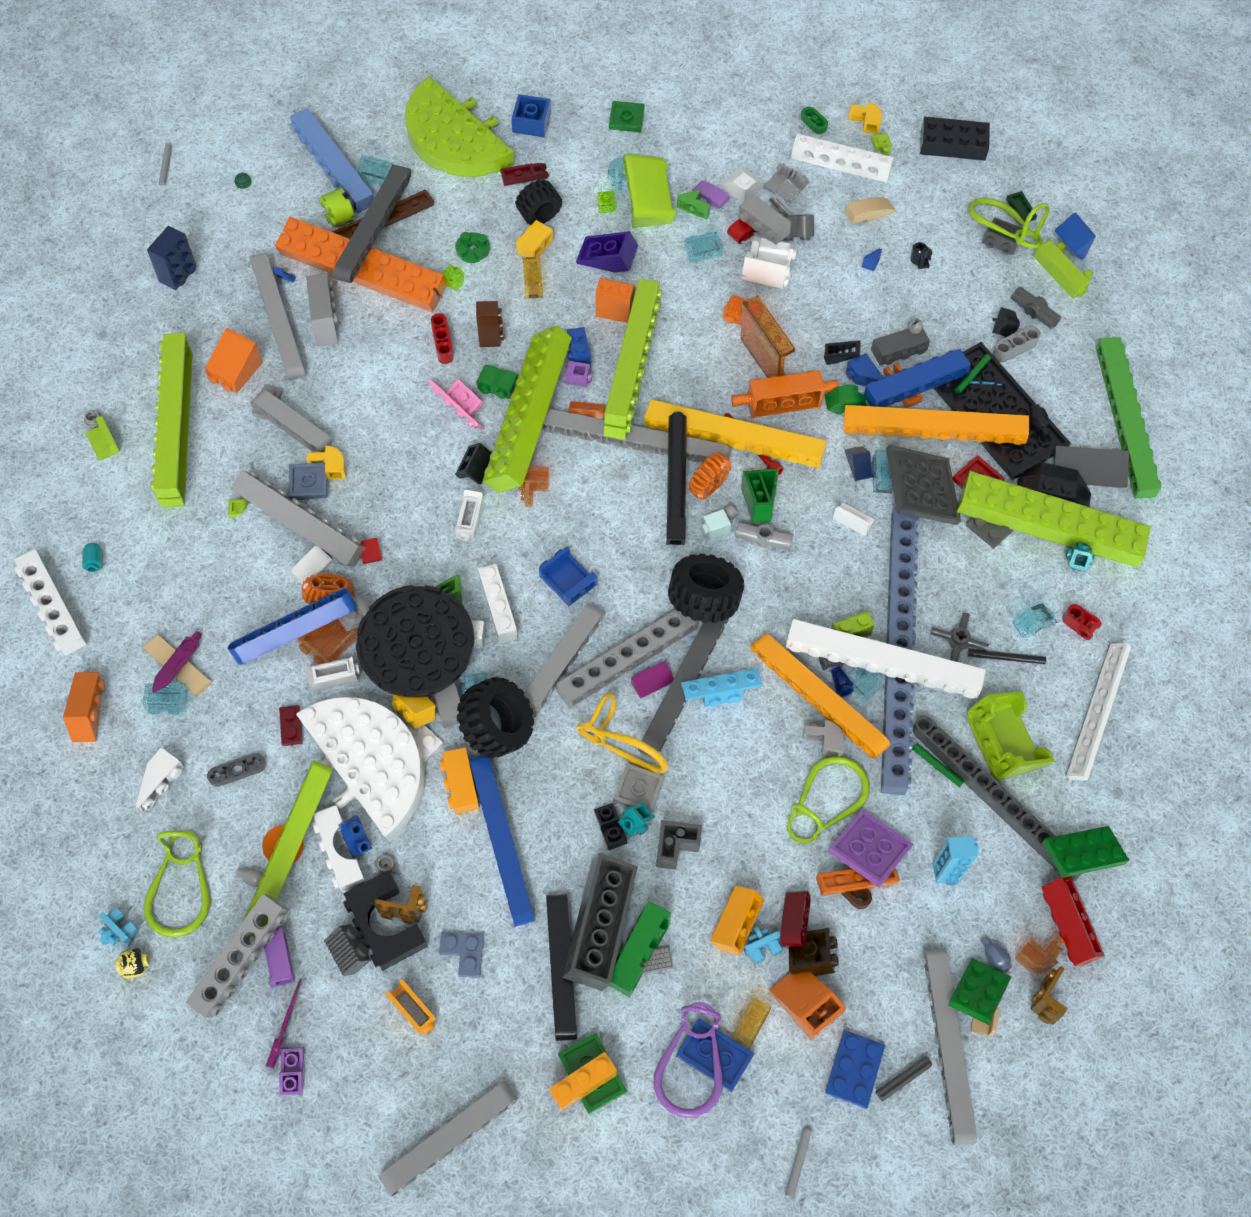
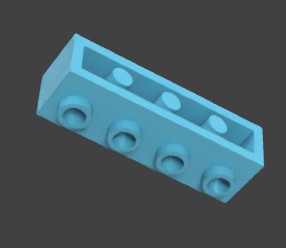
(955, 859)

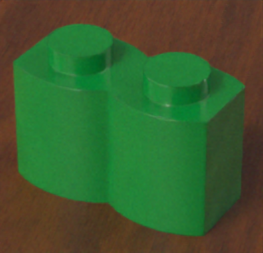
(497, 381)

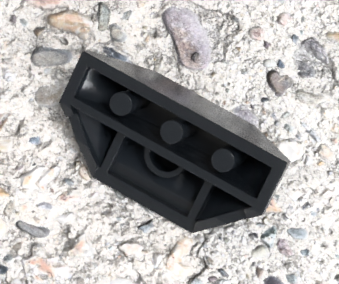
(1057, 482)

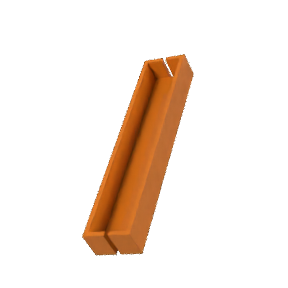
(378, 272)

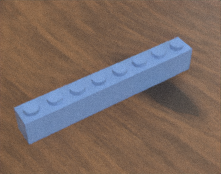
(331, 159)

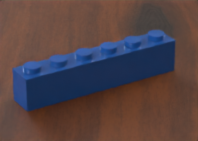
(917, 379)

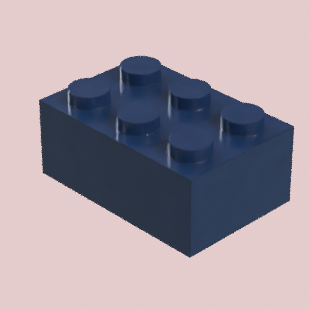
(172, 258)

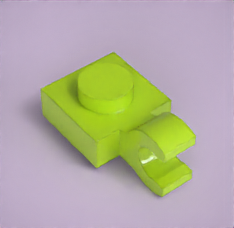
(881, 143)

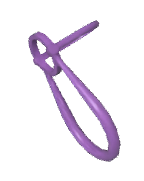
(718, 1077)

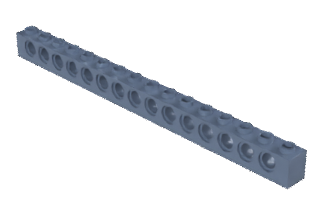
(889, 781)

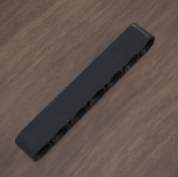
(559, 948)

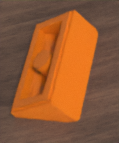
(587, 409)

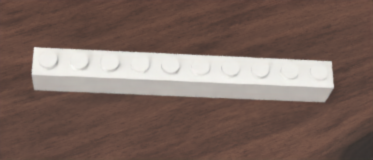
(885, 658)

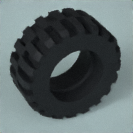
(705, 588)
(477, 721)

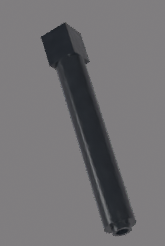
(676, 479)

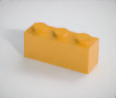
(459, 781)
(737, 920)
(583, 1081)

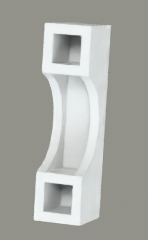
(498, 603)
(346, 871)

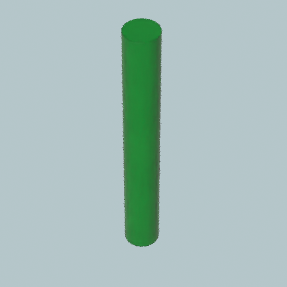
(972, 374)
(938, 765)

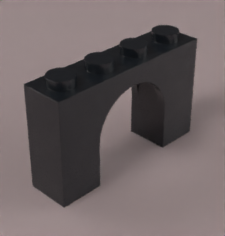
(386, 949)

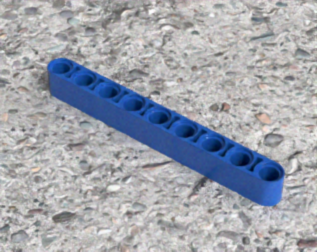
(501, 840)

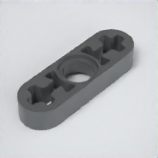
(238, 762)

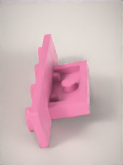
(464, 400)

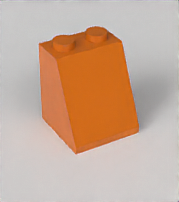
(614, 299)
(233, 361)

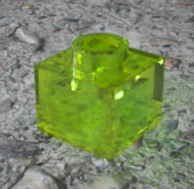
(606, 202)
(454, 277)

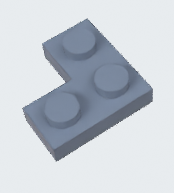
(466, 946)

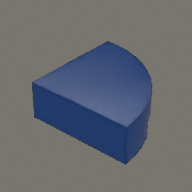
(286, 276)

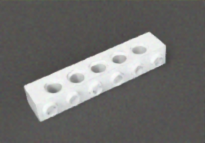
(841, 157)
(29, 564)

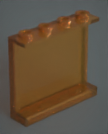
(764, 337)

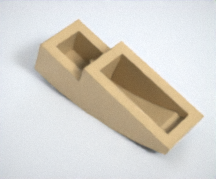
(868, 209)

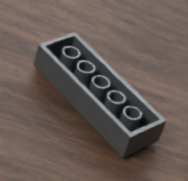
(600, 922)

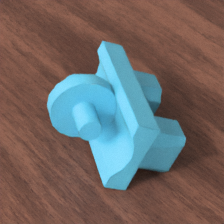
(112, 919)
(771, 941)

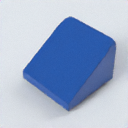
(871, 260)

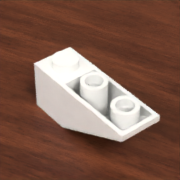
(157, 777)

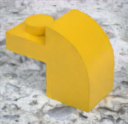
(869, 115)
(334, 462)

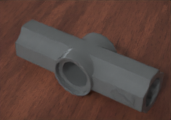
(1036, 307)

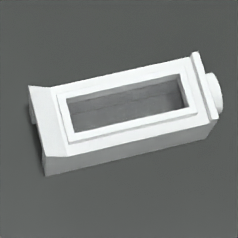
(469, 515)
(332, 673)

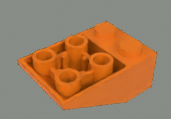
(808, 1002)

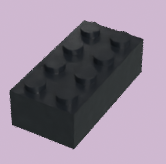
(954, 138)

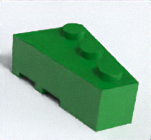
(759, 493)

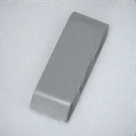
(1016, 344)

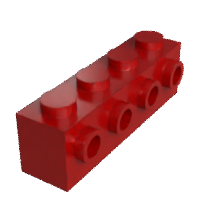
(1072, 921)

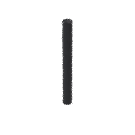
(1006, 656)

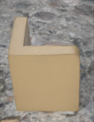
(984, 1029)

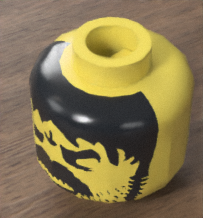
(132, 963)

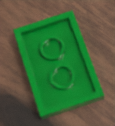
(979, 991)
(581, 1054)

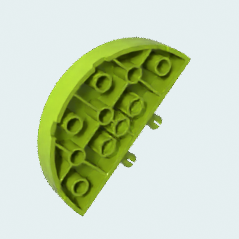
(451, 136)

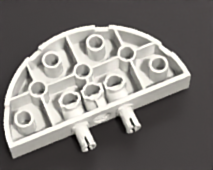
(372, 756)

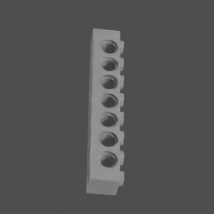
(574, 695)

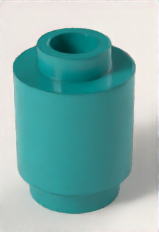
(92, 557)

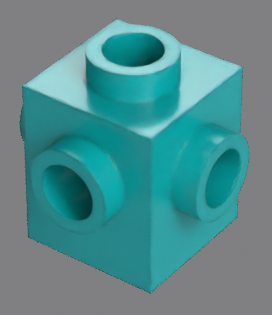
(1083, 562)
(636, 819)

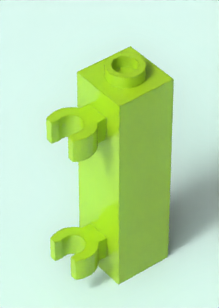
(1062, 269)

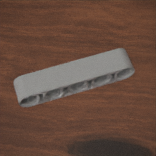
(291, 421)

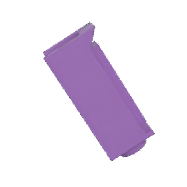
(279, 960)

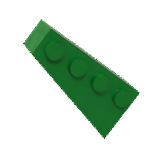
(640, 946)

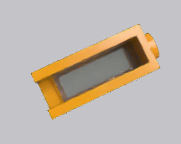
(412, 1008)

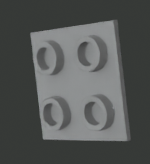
(784, 173)

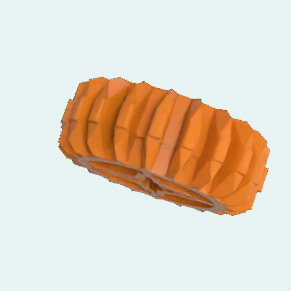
(709, 476)
(324, 584)

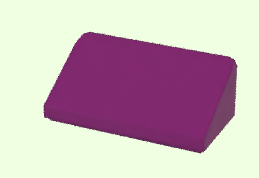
(652, 679)

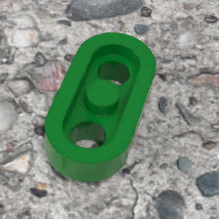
(816, 121)

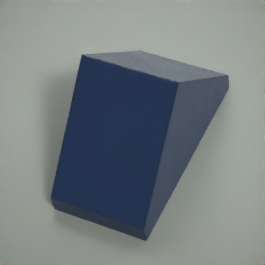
(859, 462)

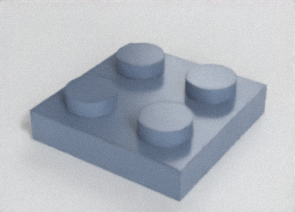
(307, 481)

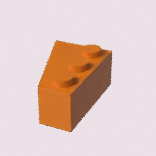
(83, 706)

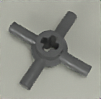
(960, 632)

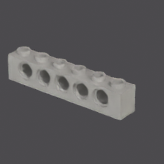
(201, 997)

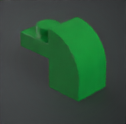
(842, 396)

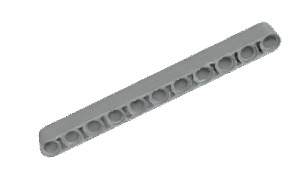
(638, 439)

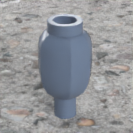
(996, 955)

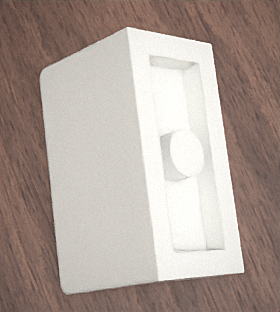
(853, 518)

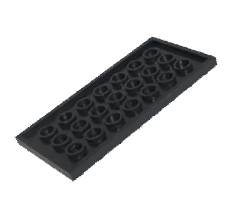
(1002, 399)

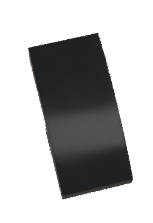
(609, 826)

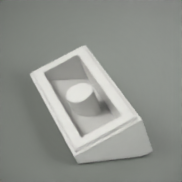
(311, 564)

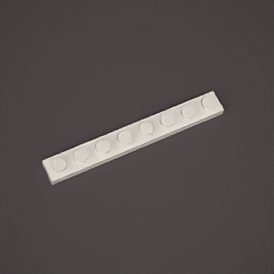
(1098, 712)

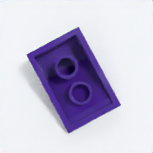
(608, 251)

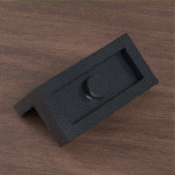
(474, 463)

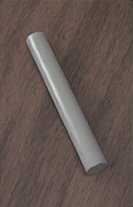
(165, 163)
(798, 1163)

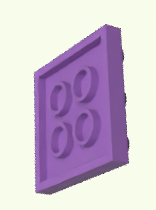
(870, 848)

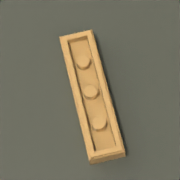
(188, 675)

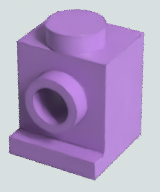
(578, 374)

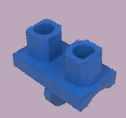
(355, 836)

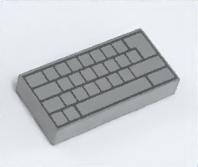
(659, 961)

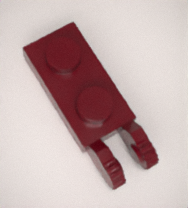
(523, 173)

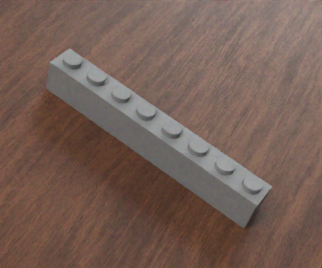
(298, 518)

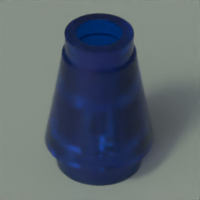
(841, 681)

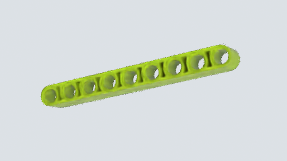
(292, 834)

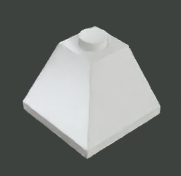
(742, 184)

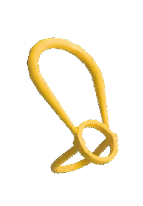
(601, 733)

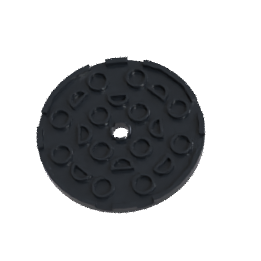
(407, 668)

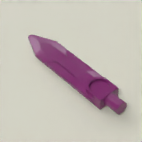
(176, 661)
(275, 1050)

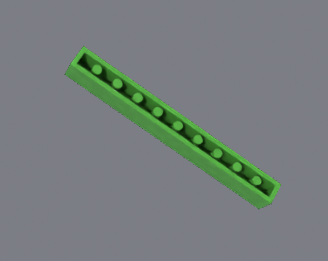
(1128, 418)

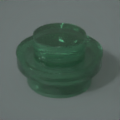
(242, 180)

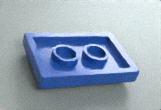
(699, 1055)
(855, 1069)

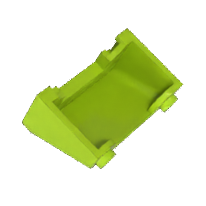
(648, 190)
(1004, 737)

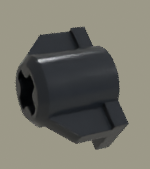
(920, 255)
(1006, 322)

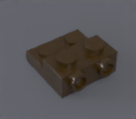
(816, 955)

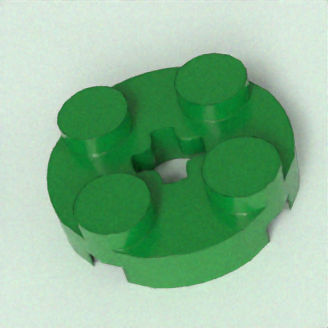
(469, 239)

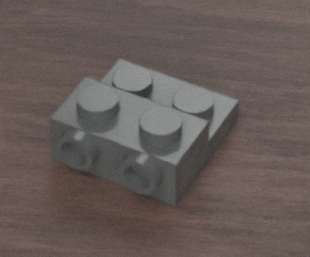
(1001, 241)

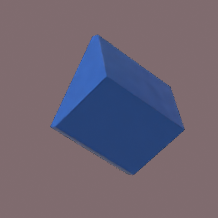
(1076, 235)

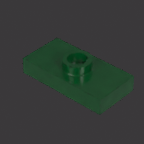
(1020, 205)

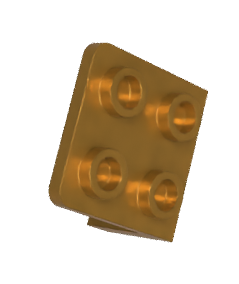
(407, 913)
(1044, 1005)

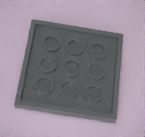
(923, 485)

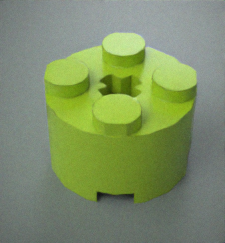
(337, 208)

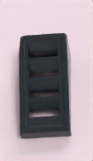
(831, 348)

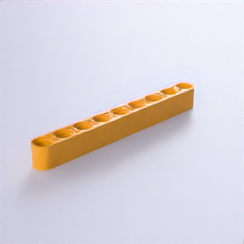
(820, 696)

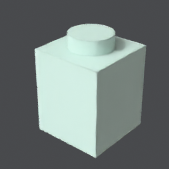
(715, 524)

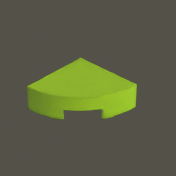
(237, 506)

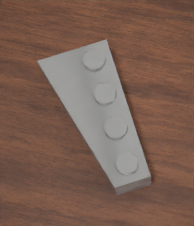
(322, 309)

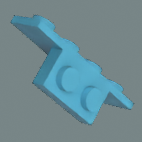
(722, 688)

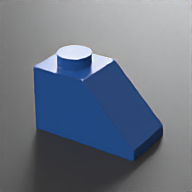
(862, 370)

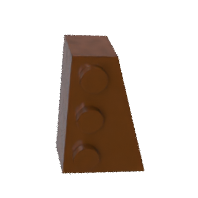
(489, 323)

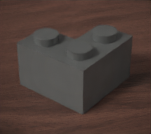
(676, 837)

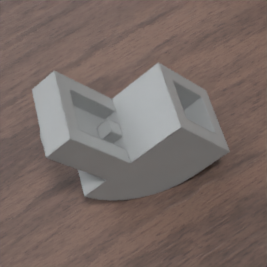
(352, 620)
(829, 734)

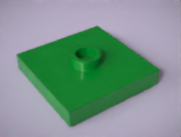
(626, 116)

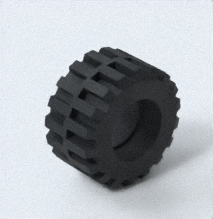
(538, 202)

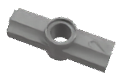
(774, 537)

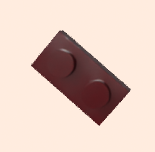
(290, 725)

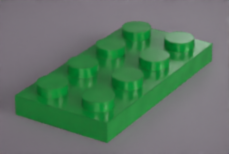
(1085, 851)

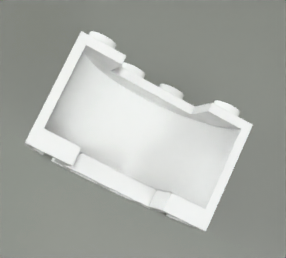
(769, 263)

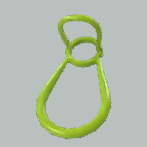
(1025, 231)
(803, 810)
(154, 886)

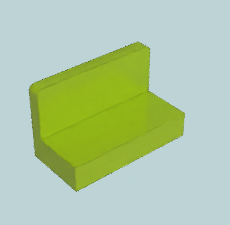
(102, 440)

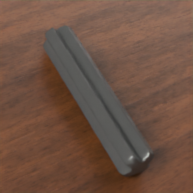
(904, 1078)

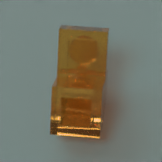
(535, 480)
(1037, 959)

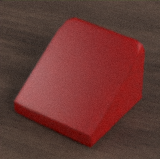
(371, 552)

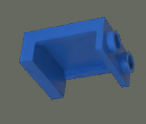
(567, 576)

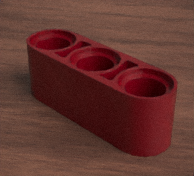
(795, 919)

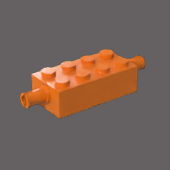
(784, 393)

